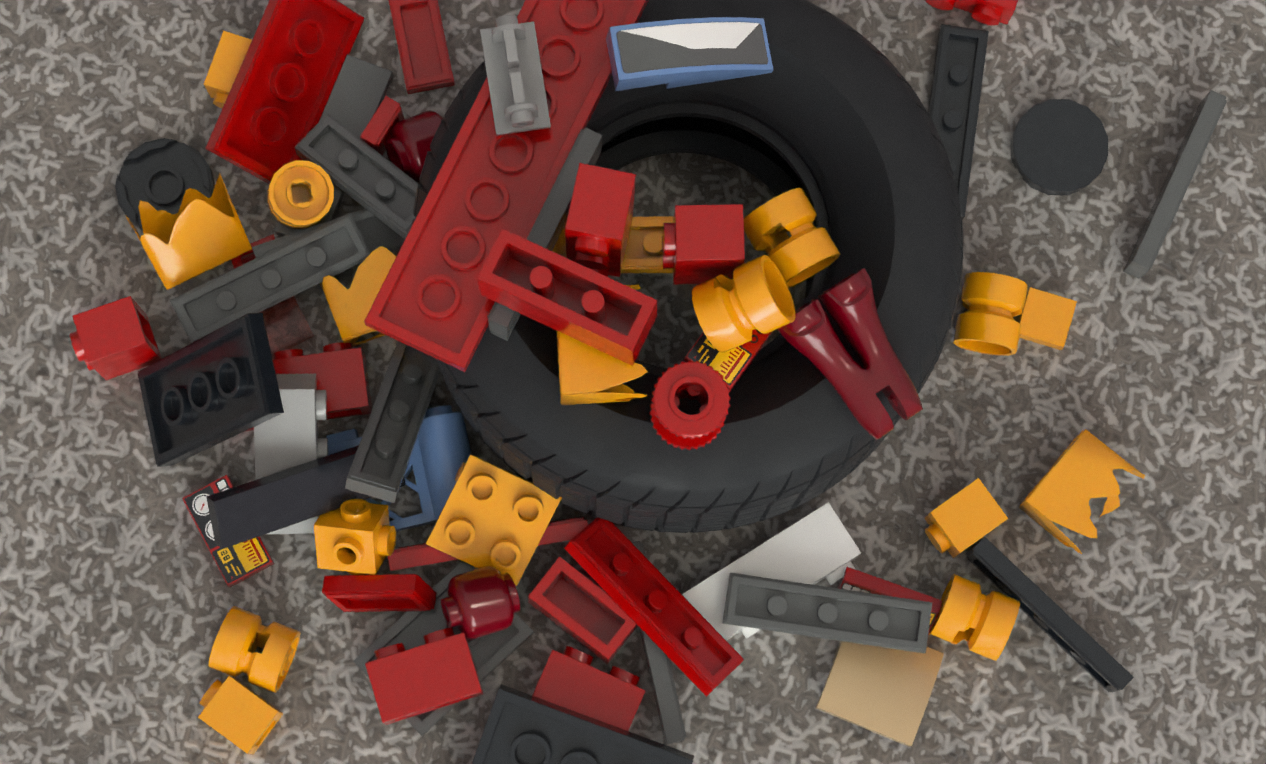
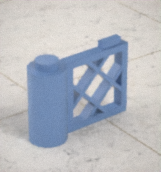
(435, 461)

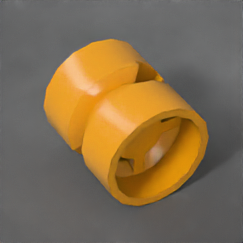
(300, 194)
(803, 253)
(749, 301)
(991, 305)
(975, 617)
(236, 647)

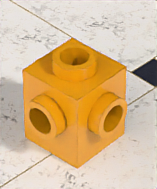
(354, 537)

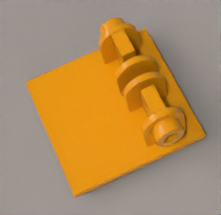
(492, 518)

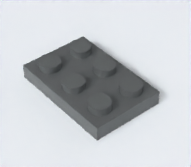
(410, 628)

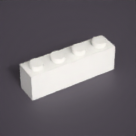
(802, 553)

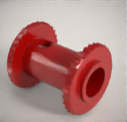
(697, 383)

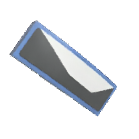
(687, 51)

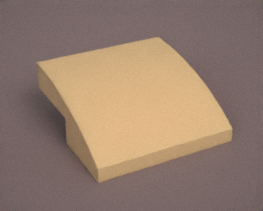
(880, 688)

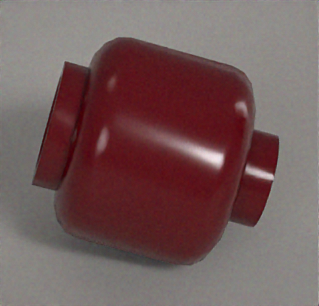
(411, 142)
(480, 602)

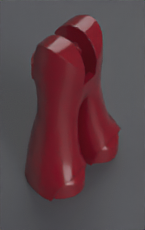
(855, 312)

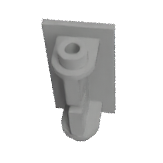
(515, 76)

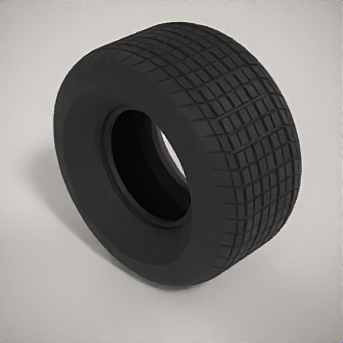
(882, 188)

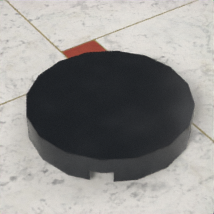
(1059, 147)
(167, 191)

